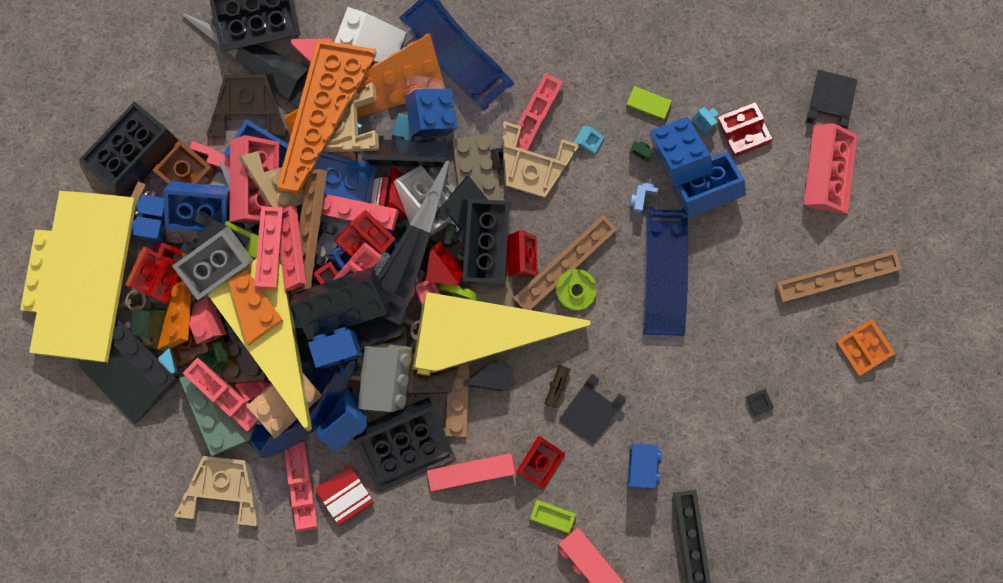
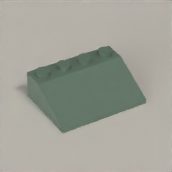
(217, 427)

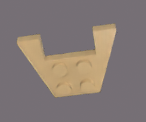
(346, 133)
(529, 170)
(268, 182)
(224, 481)

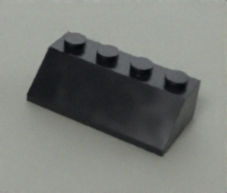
(487, 242)

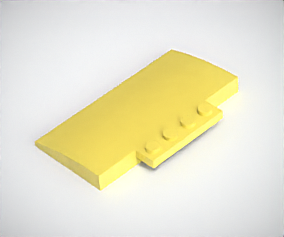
(78, 275)

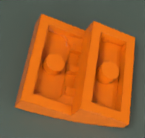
(866, 347)

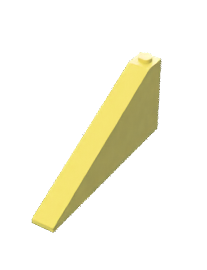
(467, 330)
(277, 349)

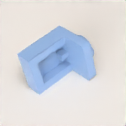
(638, 200)

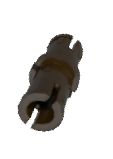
(557, 386)

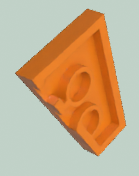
(253, 307)
(177, 317)

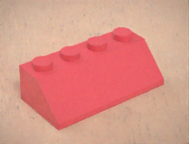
(830, 168)
(244, 193)

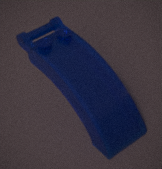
(456, 51)
(665, 273)
(331, 386)

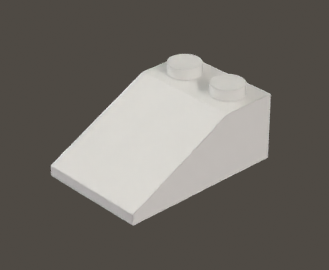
(370, 32)
(413, 190)

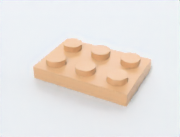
(274, 412)

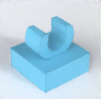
(705, 119)

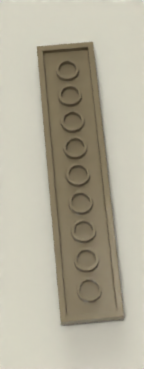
(474, 160)

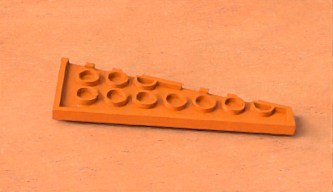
(396, 77)
(328, 90)

